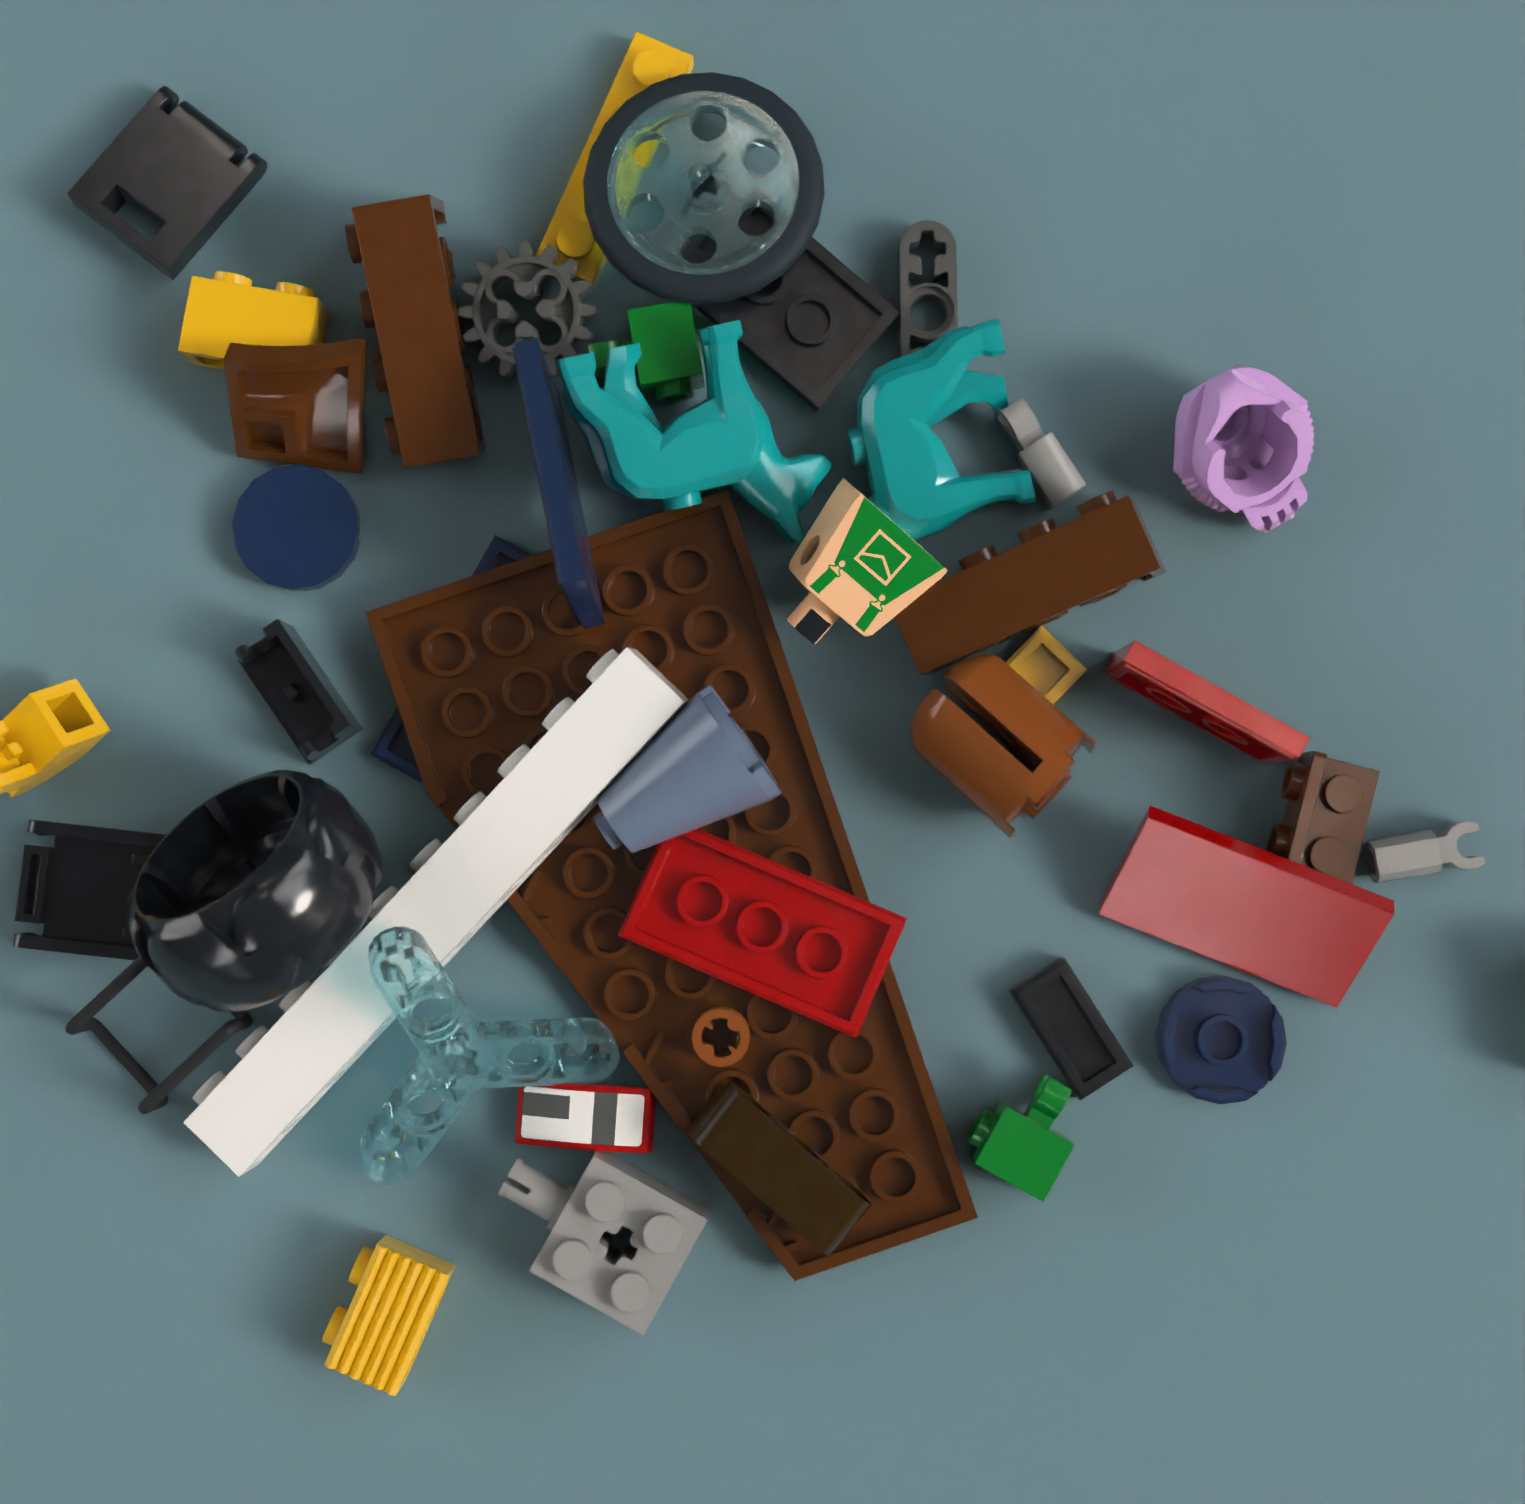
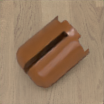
(978, 762)

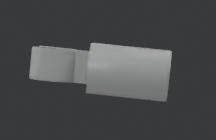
(1042, 454)
(1418, 853)

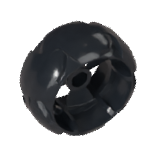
(254, 891)

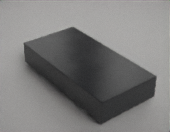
(1071, 1028)

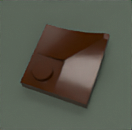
(299, 403)

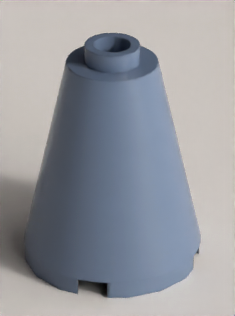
(685, 778)

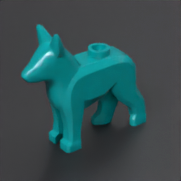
(702, 448)
(904, 458)

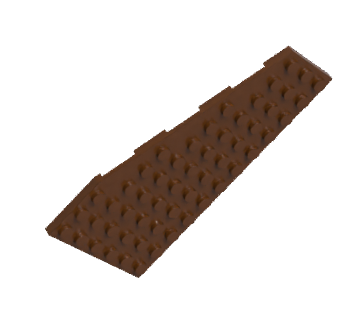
(476, 680)

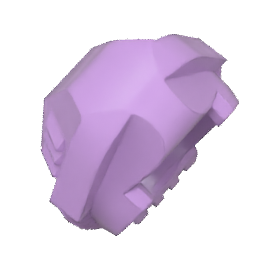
(1245, 445)

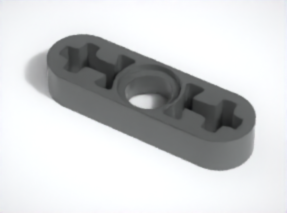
(911, 269)

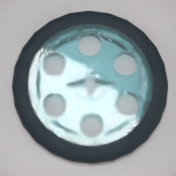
(741, 261)

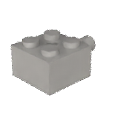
(578, 1250)

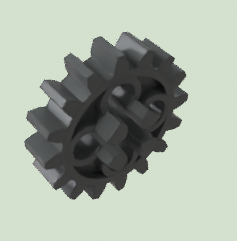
(528, 276)

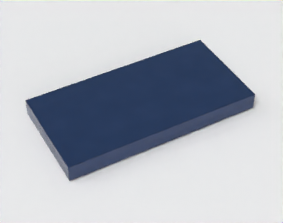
(558, 484)

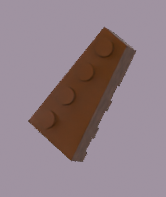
(416, 330)
(1030, 582)

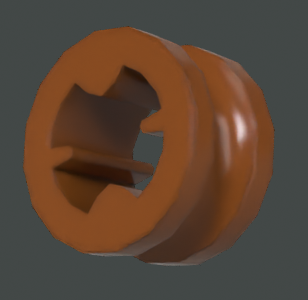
(706, 1049)

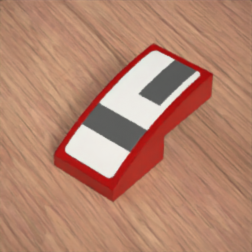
(587, 1117)

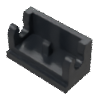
(298, 691)

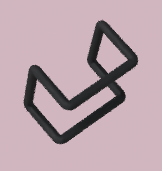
(157, 1094)

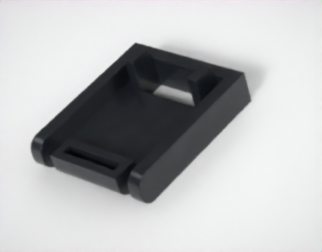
(177, 170)
(81, 888)

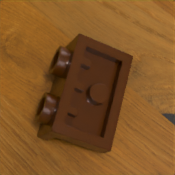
(1324, 814)

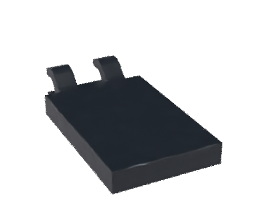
(807, 322)

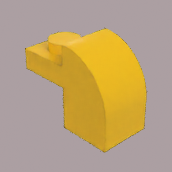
(47, 735)

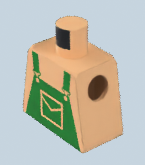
(857, 567)

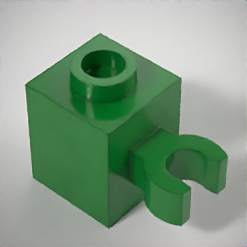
(669, 349)
(1021, 1144)

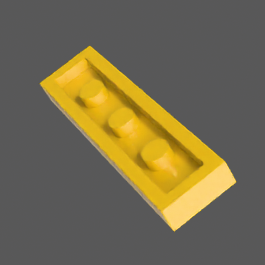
(569, 230)

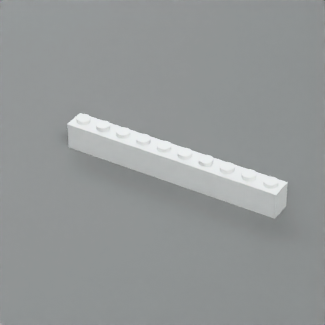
(445, 901)

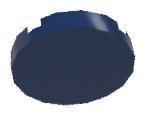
(296, 528)
(1220, 1039)

